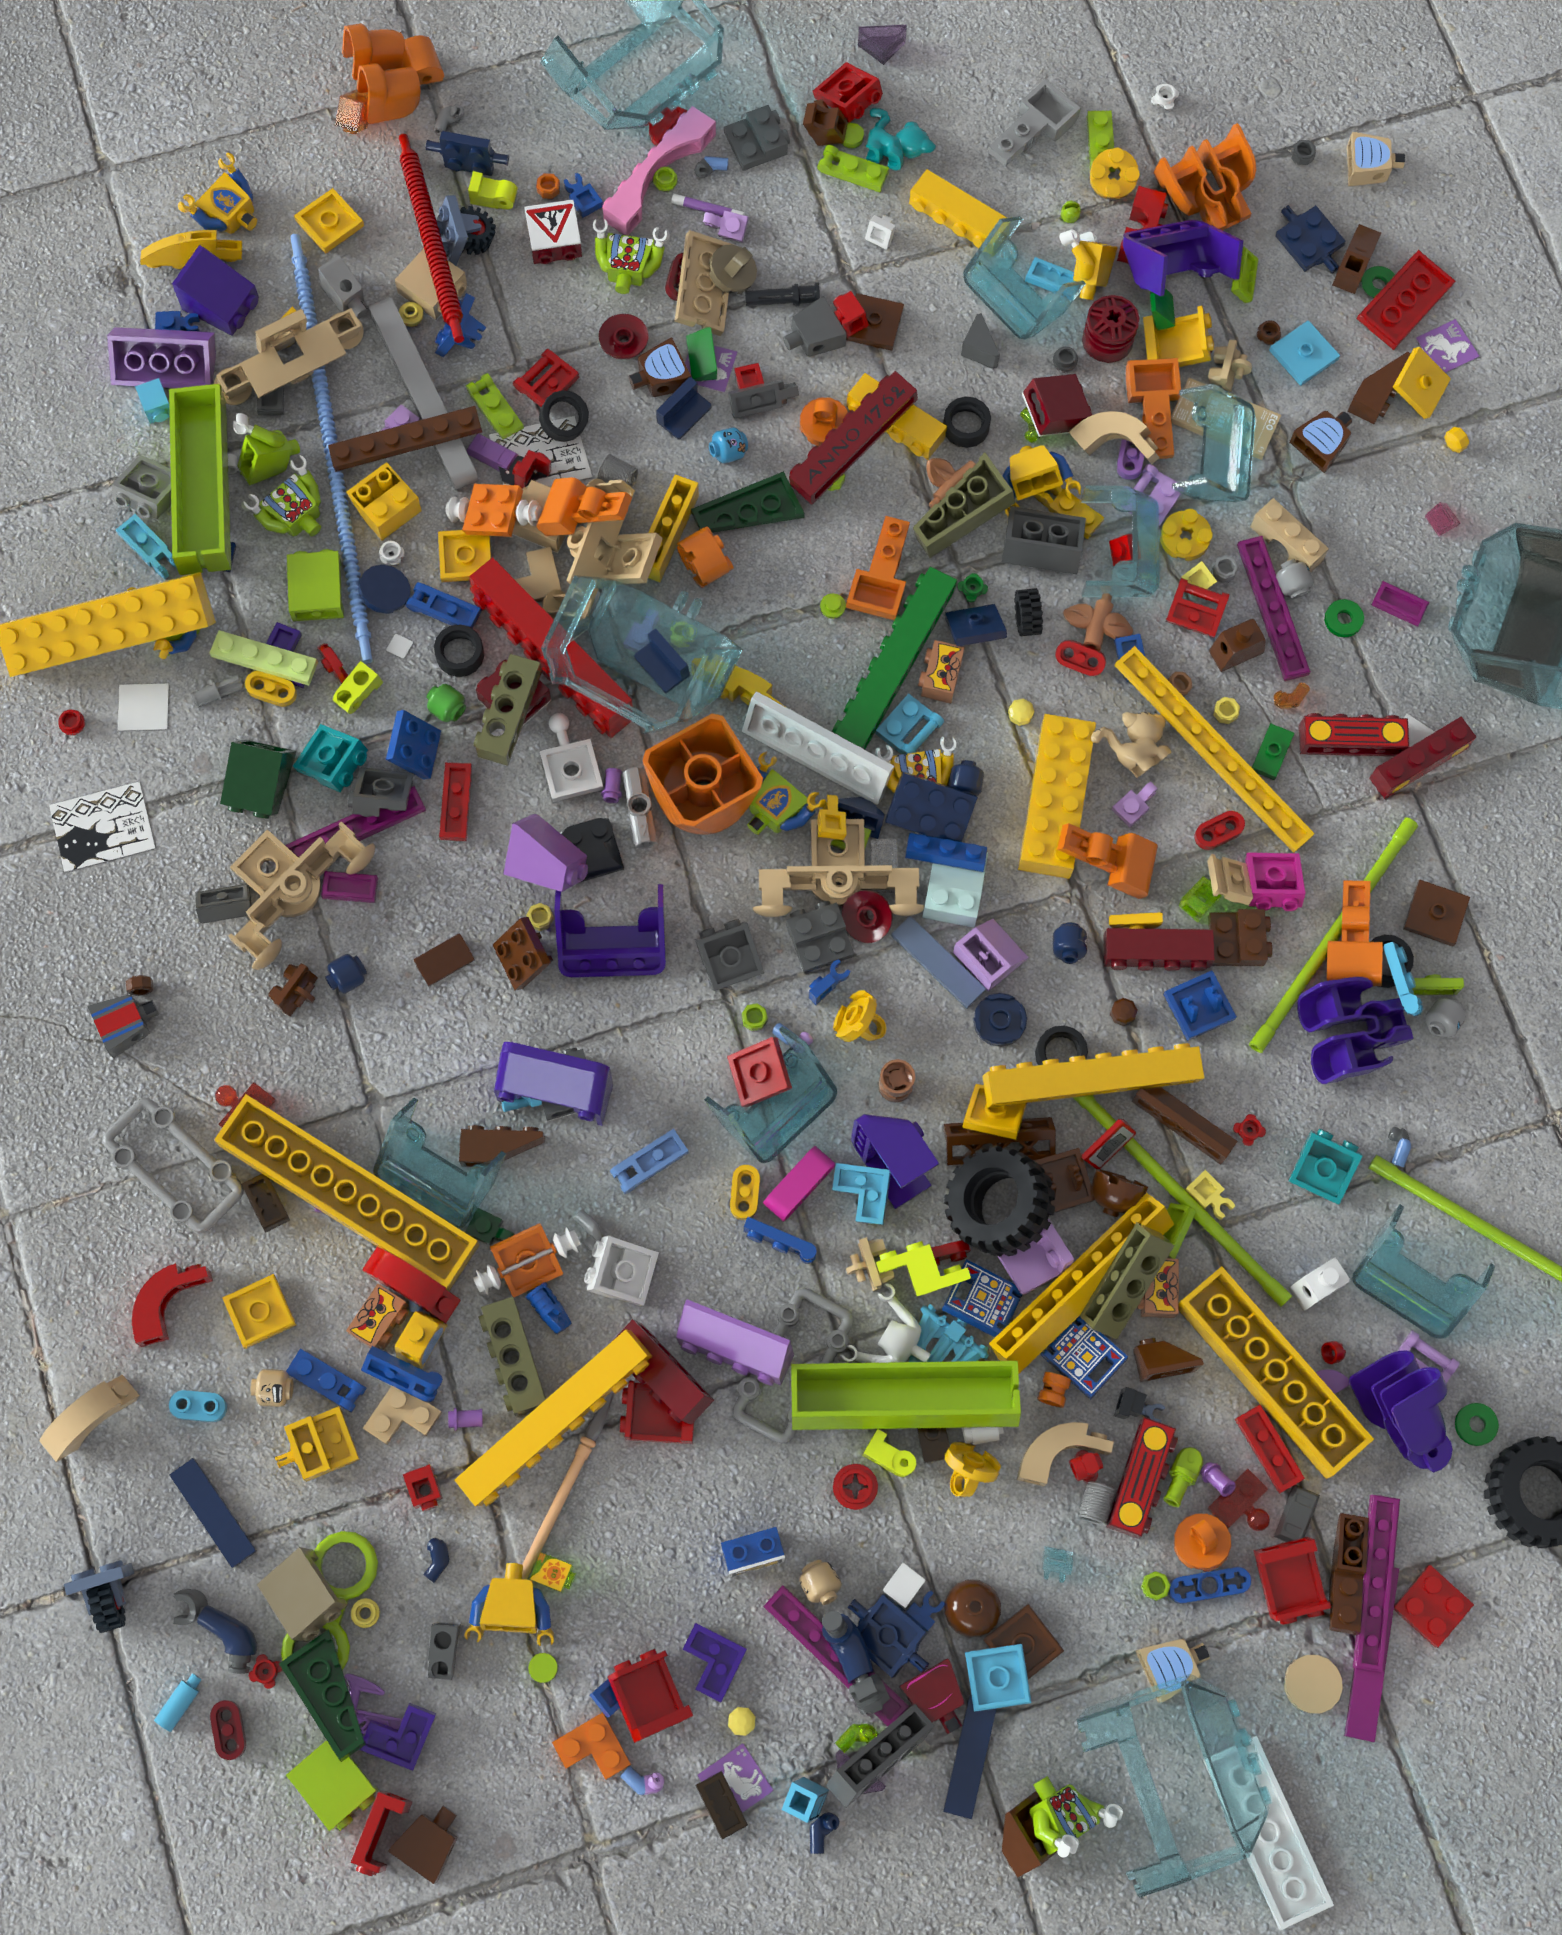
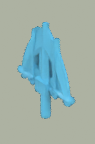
(950, 1337)

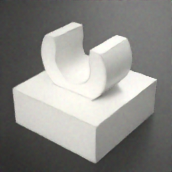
(880, 231)

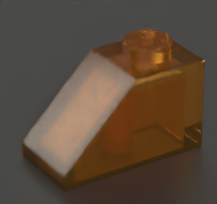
(352, 112)

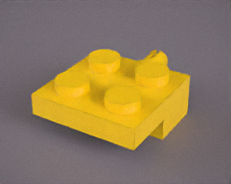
(319, 1444)

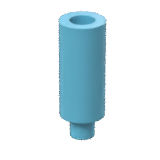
(178, 1703)

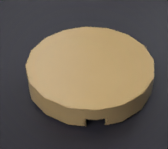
(1313, 1684)

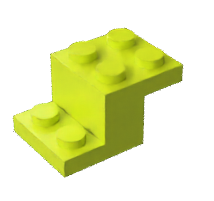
(922, 1268)

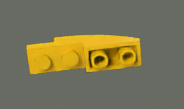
(178, 249)
(746, 684)

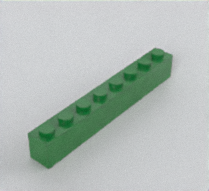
(896, 657)

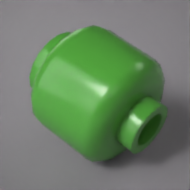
(446, 703)

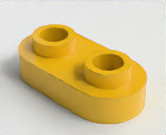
(272, 688)
(744, 1192)

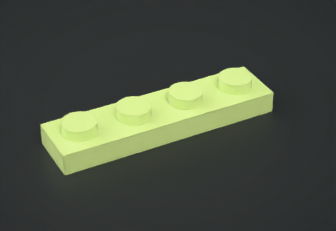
(263, 657)

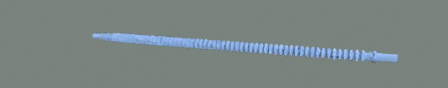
(337, 481)

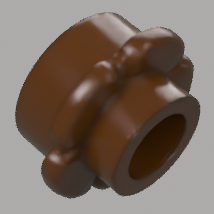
(1270, 327)

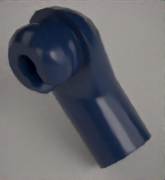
(440, 1558)
(820, 1829)

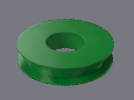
(1373, 273)
(1338, 628)
(1488, 1417)

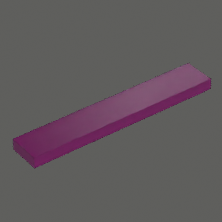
(1273, 608)
(361, 825)
(1377, 1583)
(809, 1633)
(1367, 1691)

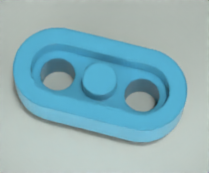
(197, 1405)

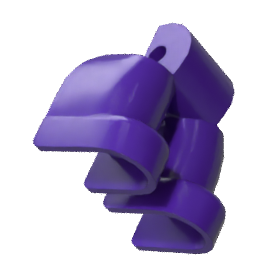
(1352, 1053)
(1405, 1403)

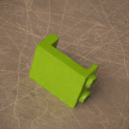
(314, 585)
(332, 1786)

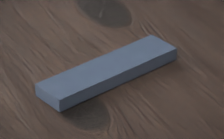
(938, 962)

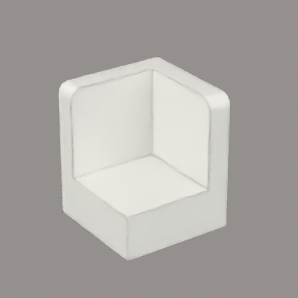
(903, 1585)

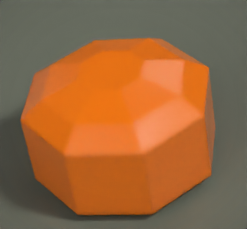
(548, 186)

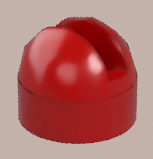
(1333, 1346)

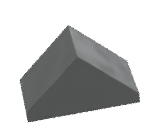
(980, 345)

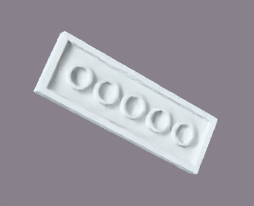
(817, 748)
(1283, 1859)

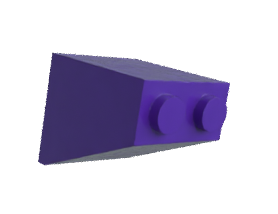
(215, 291)

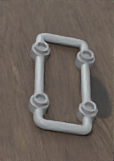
(180, 1210)
(788, 1316)

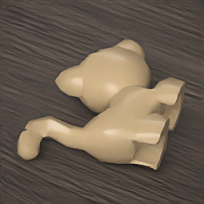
(1144, 732)

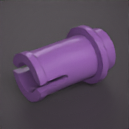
(611, 790)
(465, 1418)
(1212, 1474)

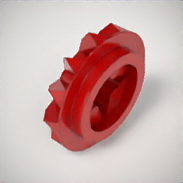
(845, 1477)

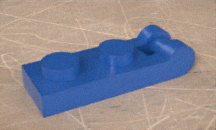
(443, 606)
(781, 1240)
(402, 1374)
(324, 1379)

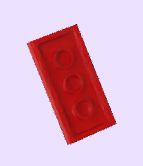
(1405, 299)

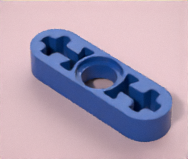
(1228, 1574)

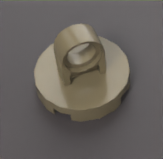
(732, 268)

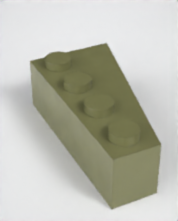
(965, 507)

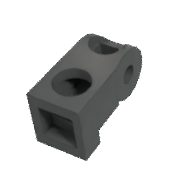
(443, 1650)

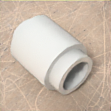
(981, 1435)

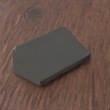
(223, 903)

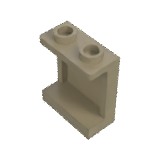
(301, 1595)

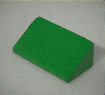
(1162, 310)
(702, 355)

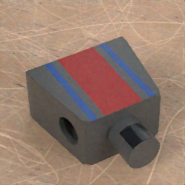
(122, 1022)

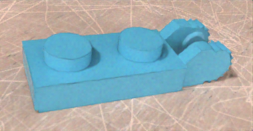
(146, 544)
(1403, 981)

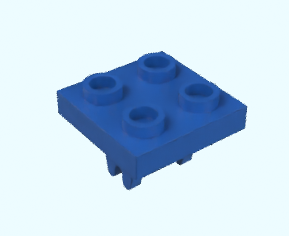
(468, 325)
(413, 744)
(1199, 1005)

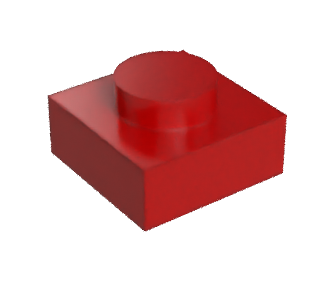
(748, 375)

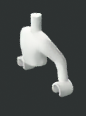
(898, 1339)

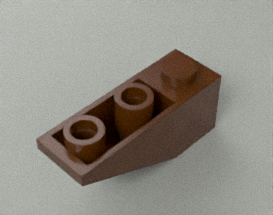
(1356, 259)
(1375, 390)
(482, 1145)

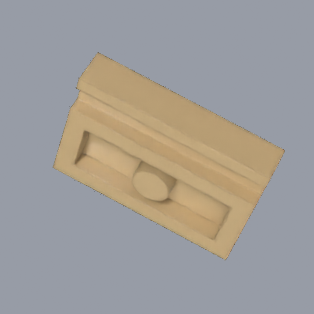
(1230, 879)

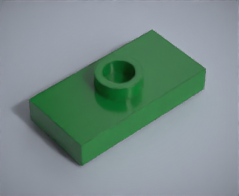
(1272, 751)

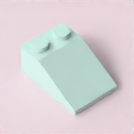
(954, 894)

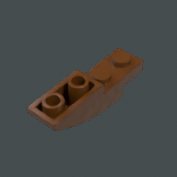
(1347, 1573)

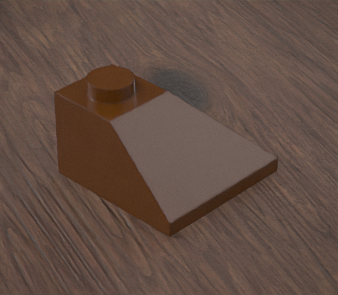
(1163, 1360)
(1019, 1843)

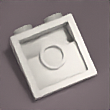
(621, 1270)

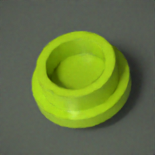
(665, 179)
(832, 605)

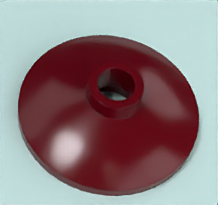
(623, 327)
(856, 918)

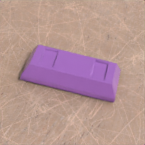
(491, 452)

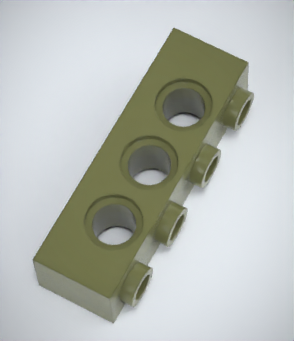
(500, 748)
(1126, 1280)
(506, 1313)

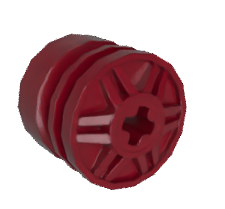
(1110, 328)

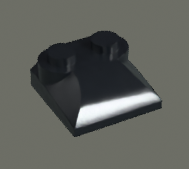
(599, 844)

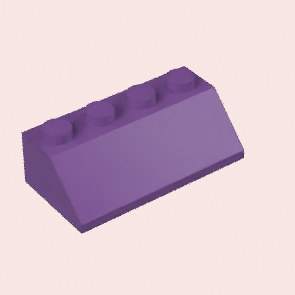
(171, 355)
(734, 1343)

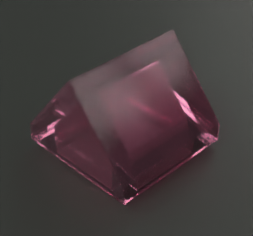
(1442, 518)

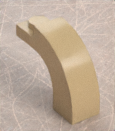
(1114, 425)
(85, 1414)
(1040, 1454)

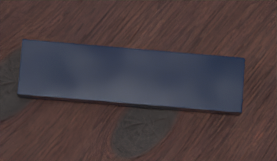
(213, 1513)
(969, 1761)

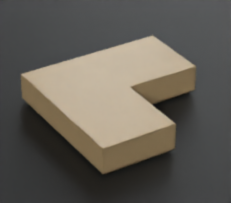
(543, 574)

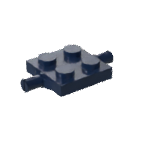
(467, 153)
(1310, 238)
(890, 1635)

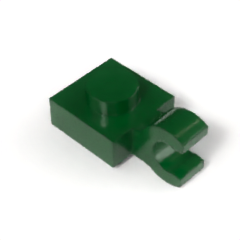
(486, 1228)

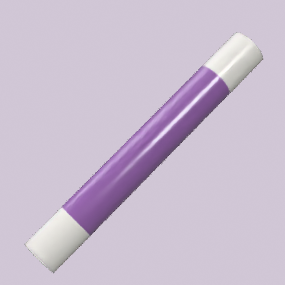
(702, 205)

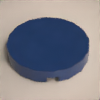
(384, 589)
(1000, 1019)

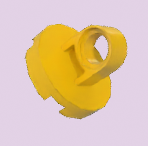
(856, 1018)
(971, 1467)

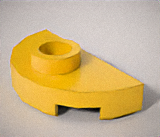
(1136, 921)

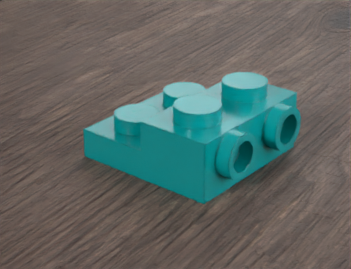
(331, 758)
(1326, 1166)

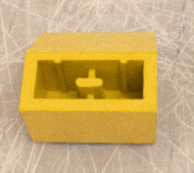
(384, 501)

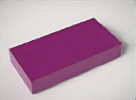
(1400, 603)
(349, 887)

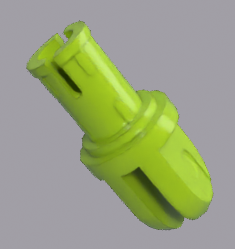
(1183, 1474)

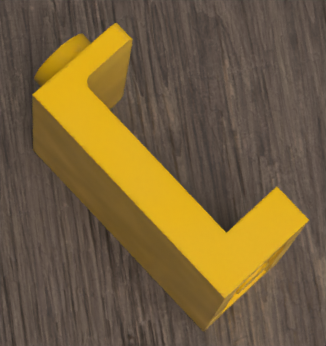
(1186, 340)

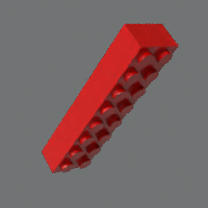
(528, 626)

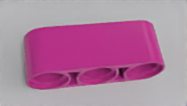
(799, 1183)

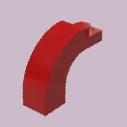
(411, 1283)
(154, 1296)

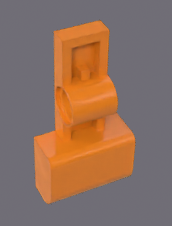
(1155, 384)
(575, 503)
(878, 590)
(1127, 861)
(1355, 954)

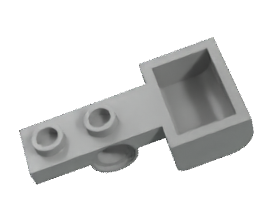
(1042, 111)

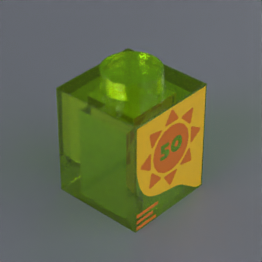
(553, 1573)

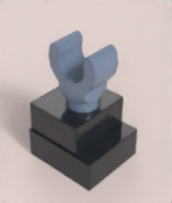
(1133, 1403)

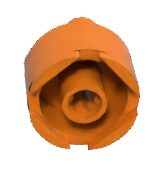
(704, 557)

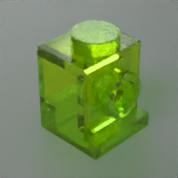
(1193, 905)

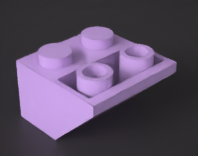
(989, 954)

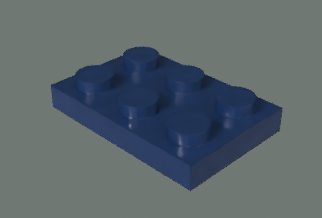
(930, 808)

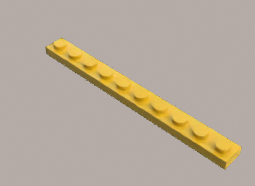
(1214, 749)

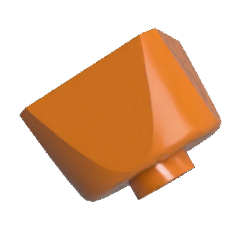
(708, 754)

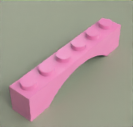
(687, 137)

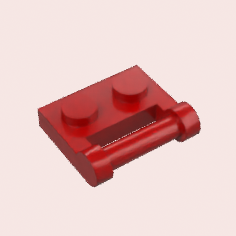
(557, 378)
(1193, 615)

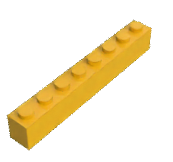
(1092, 1076)
(1069, 1294)
(552, 1418)

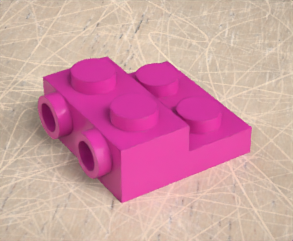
(1276, 880)

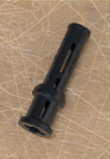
(752, 297)

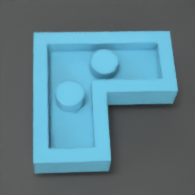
(870, 1184)

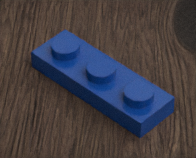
(946, 852)

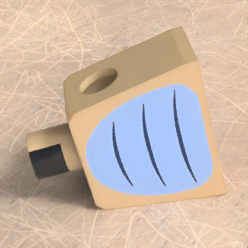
(1371, 159)
(1171, 1661)

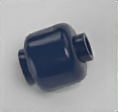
(967, 777)
(1070, 942)
(345, 973)

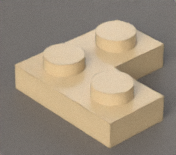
(400, 1407)

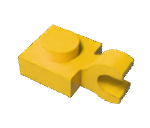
(831, 821)

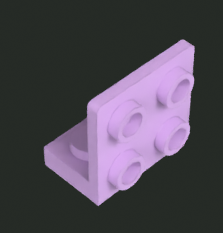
(1040, 1263)

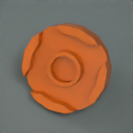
(820, 417)
(1202, 1542)

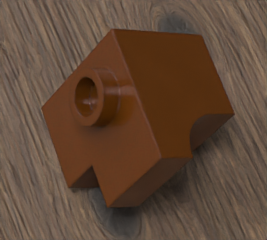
(825, 124)

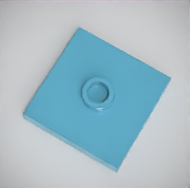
(1304, 353)
(998, 1677)

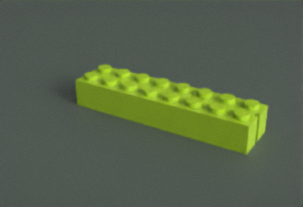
(199, 479)
(905, 1395)

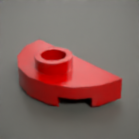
(668, 122)
(332, 662)

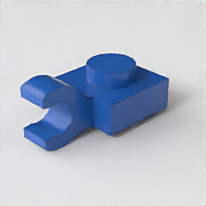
(823, 986)

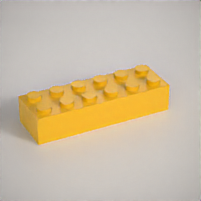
(1056, 793)

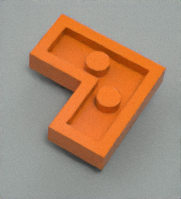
(593, 1738)

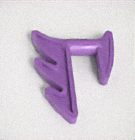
(360, 1684)

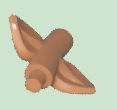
(944, 476)
(1098, 621)

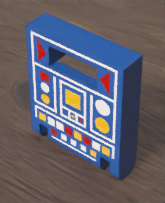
(988, 1303)
(1080, 1352)

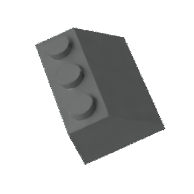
(1043, 540)

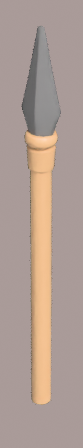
(581, 1454)

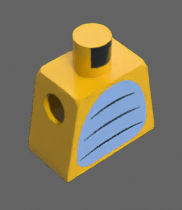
(419, 1338)

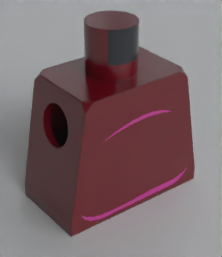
(936, 1694)

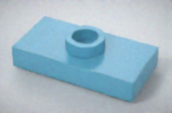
(1048, 275)

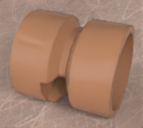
(896, 1080)

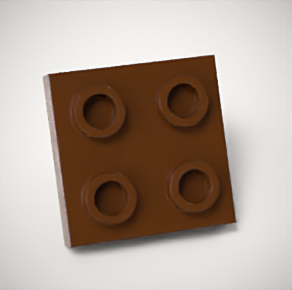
(521, 953)
(1068, 1179)

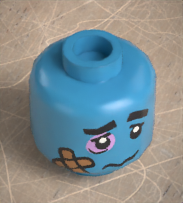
(728, 445)

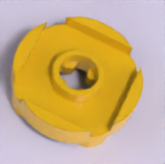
(1116, 159)
(1190, 522)

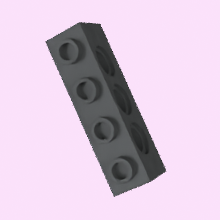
(879, 1755)

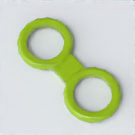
(346, 1594)

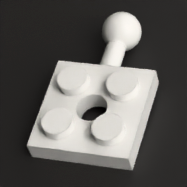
(558, 758)

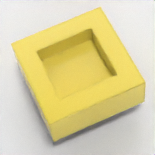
(1200, 576)

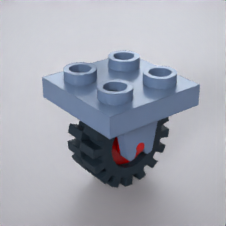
(463, 229)
(103, 1594)

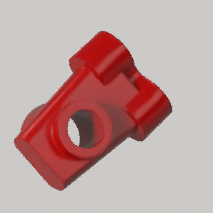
(1086, 1466)

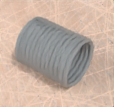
(616, 469)
(1097, 1503)

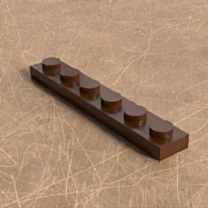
(405, 438)

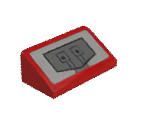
(1109, 1144)

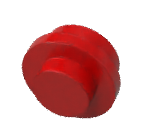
(71, 722)

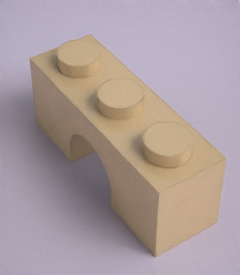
(1277, 523)

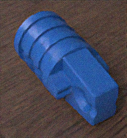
(549, 1308)

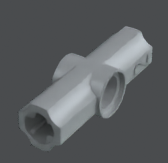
(638, 794)

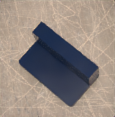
(682, 409)
(662, 662)

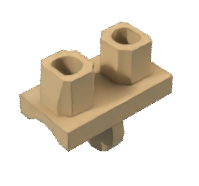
(1234, 366)
(869, 1251)

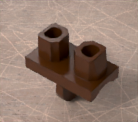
(296, 990)

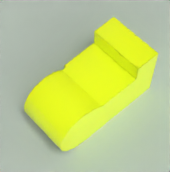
(491, 192)
(356, 688)
(888, 1457)

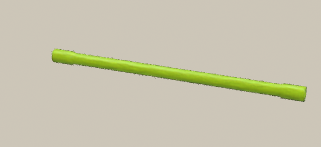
(1268, 1029)
(1392, 1173)
(1268, 1283)

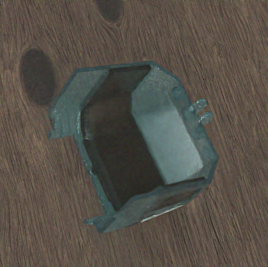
(1513, 614)

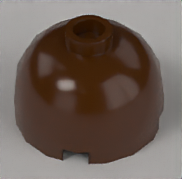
(1116, 1192)
(972, 1608)

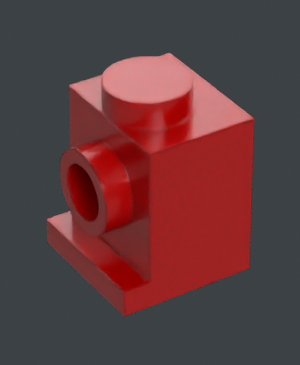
(850, 313)
(418, 1478)

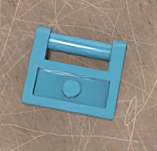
(904, 720)

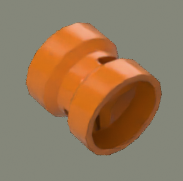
(1054, 1389)

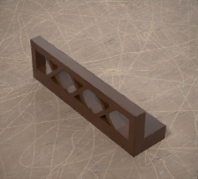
(1185, 1122)
(1030, 1130)

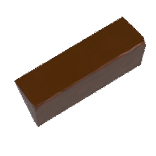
(444, 959)

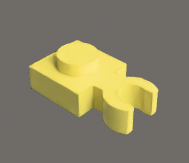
(1207, 1191)

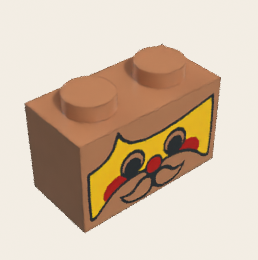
(942, 671)
(1162, 1294)
(378, 1318)

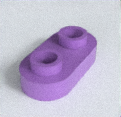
(1129, 457)

